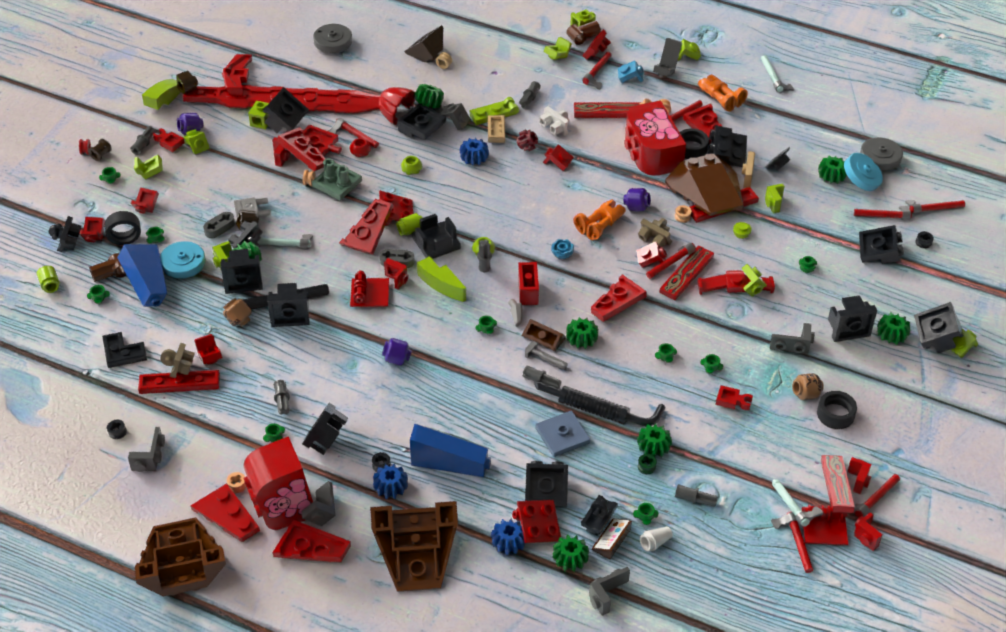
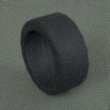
(696, 136)
(118, 218)
(839, 398)

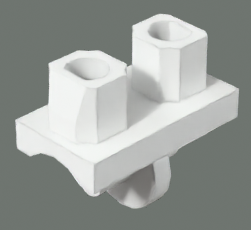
(557, 120)

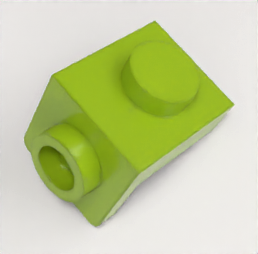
(689, 49)
(559, 50)
(197, 141)
(148, 168)
(774, 197)
(221, 252)
(757, 283)
(964, 343)

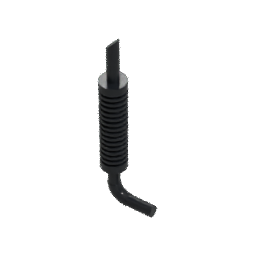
(599, 406)

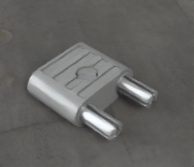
(251, 204)

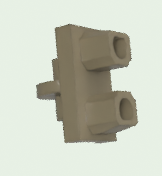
(657, 230)
(180, 361)

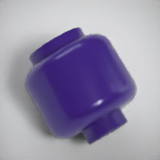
(189, 122)
(637, 199)
(396, 351)

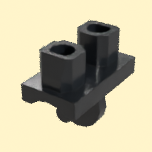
(61, 233)
(250, 233)
(598, 515)

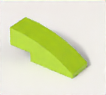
(161, 93)
(441, 279)

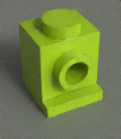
(582, 17)

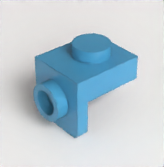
(630, 71)

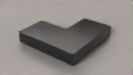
(120, 355)

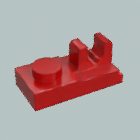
(599, 43)

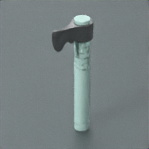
(778, 85)
(304, 242)
(802, 517)

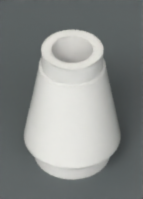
(655, 538)

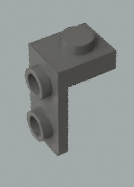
(669, 58)
(457, 114)
(793, 343)
(148, 460)
(323, 508)
(599, 587)

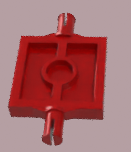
(322, 139)

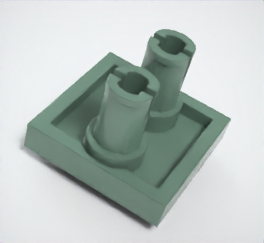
(336, 180)

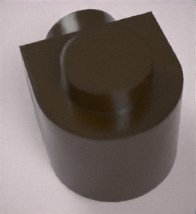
(186, 82)
(246, 215)

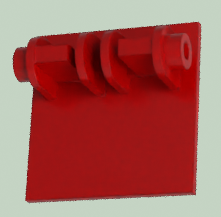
(402, 206)
(369, 291)
(538, 521)
(826, 528)

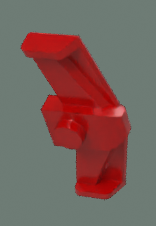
(236, 73)
(733, 280)

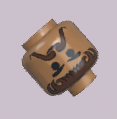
(237, 312)
(807, 386)

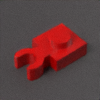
(169, 141)
(730, 397)

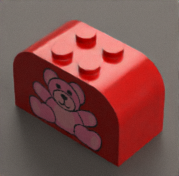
(653, 139)
(277, 484)

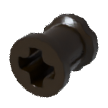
(100, 149)

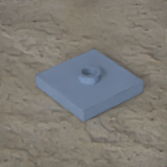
(562, 433)

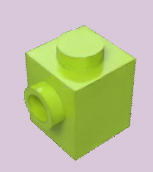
(257, 116)

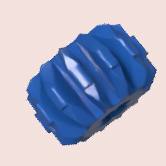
(474, 151)
(390, 481)
(508, 536)

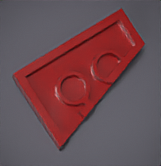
(618, 298)
(310, 543)

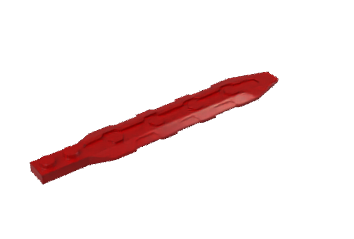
(314, 99)

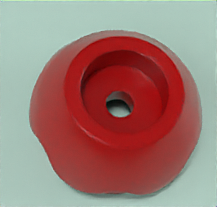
(360, 147)

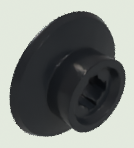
(780, 160)

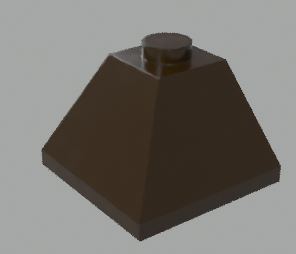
(427, 46)

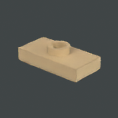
(496, 129)
(747, 169)

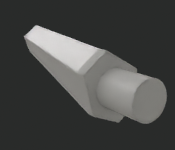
(516, 311)

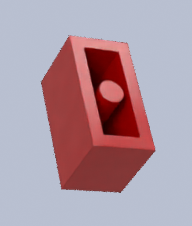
(528, 283)

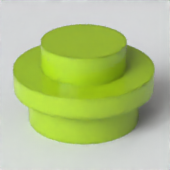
(742, 230)

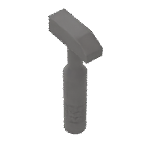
(531, 348)

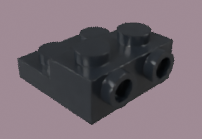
(420, 122)
(728, 145)
(881, 244)
(547, 482)

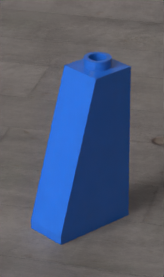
(145, 272)
(447, 453)

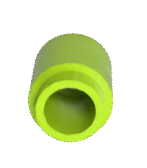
(408, 224)
(48, 278)

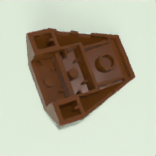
(707, 183)
(415, 543)
(179, 558)

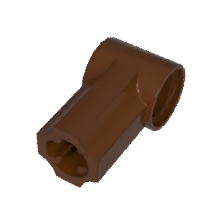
(579, 34)
(107, 269)

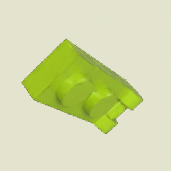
(506, 108)

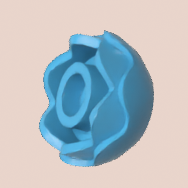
(562, 248)

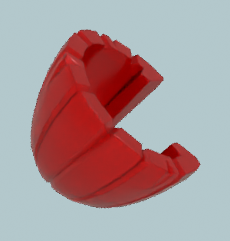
(393, 98)

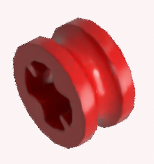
(84, 146)

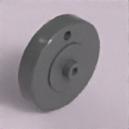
(332, 38)
(883, 152)

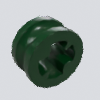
(650, 459)

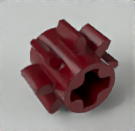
(527, 140)

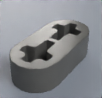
(219, 225)
(398, 255)

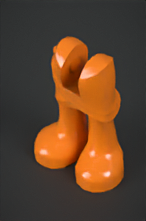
(715, 88)
(606, 214)

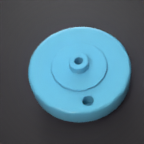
(863, 172)
(182, 259)

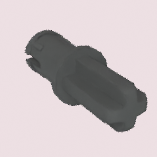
(529, 94)
(142, 140)
(484, 256)
(541, 376)
(281, 397)
(695, 495)

